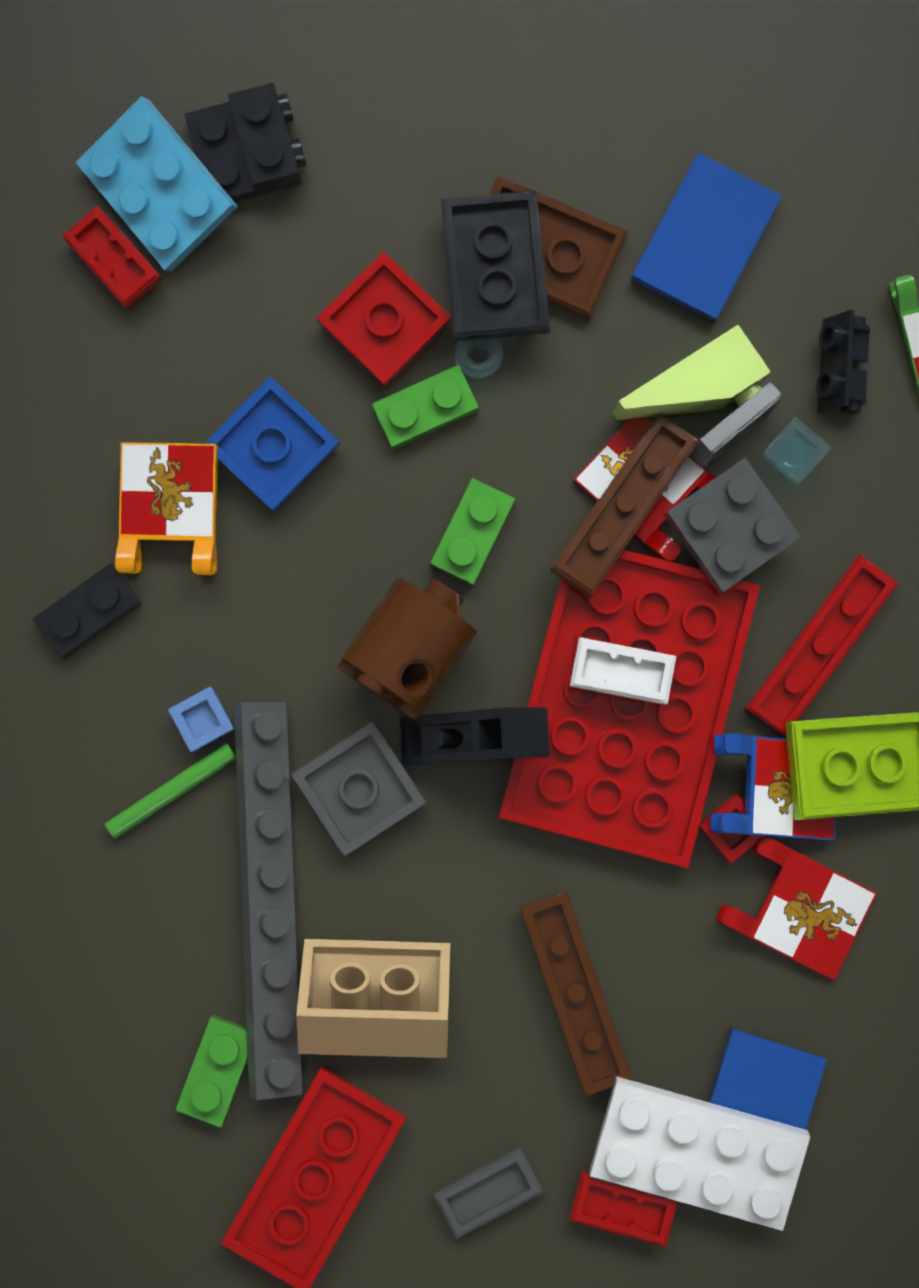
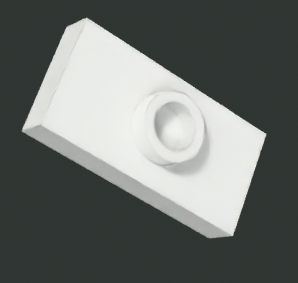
(622, 671)

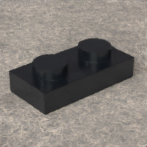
(86, 611)

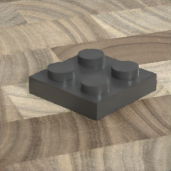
(732, 525)
(358, 788)

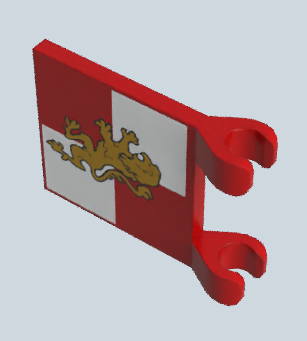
(608, 461)
(807, 911)

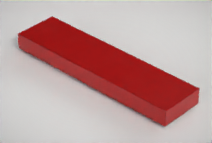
(821, 645)

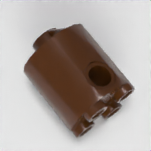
(409, 645)

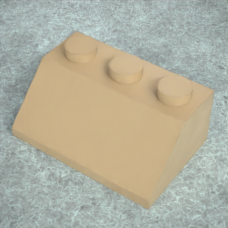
(374, 998)

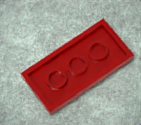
(314, 1179)

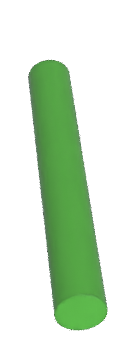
(170, 791)

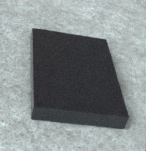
(495, 266)

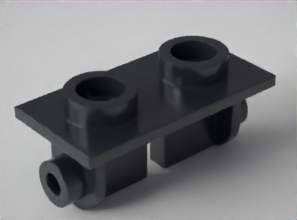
(842, 342)

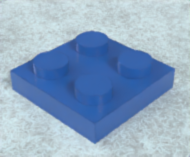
(272, 444)

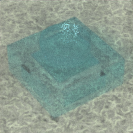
(796, 451)

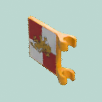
(168, 495)

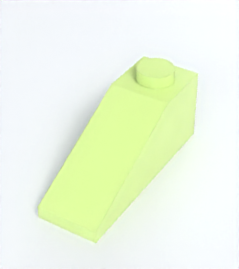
(704, 381)

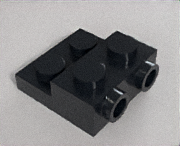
(248, 142)

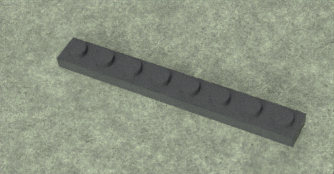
(267, 899)

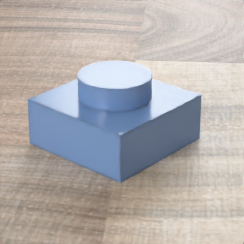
(201, 719)

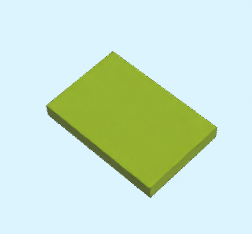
(854, 765)

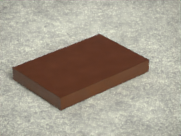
(576, 251)

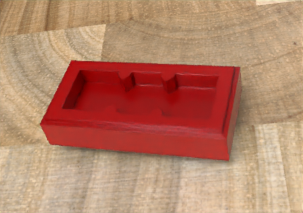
(112, 257)
(622, 1210)

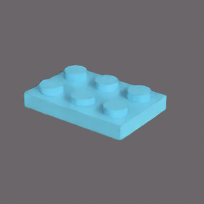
(156, 184)

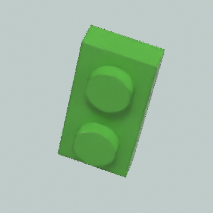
(425, 407)
(472, 532)
(215, 1072)

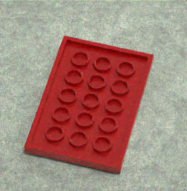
(622, 765)

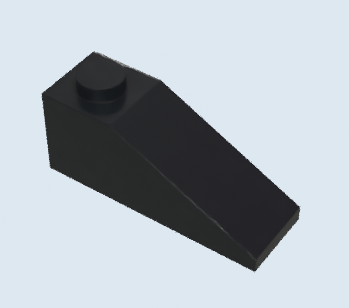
(475, 736)

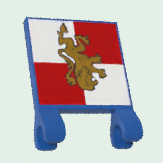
(767, 793)

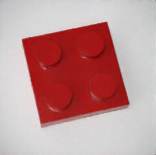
(384, 319)

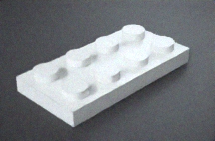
(699, 1153)

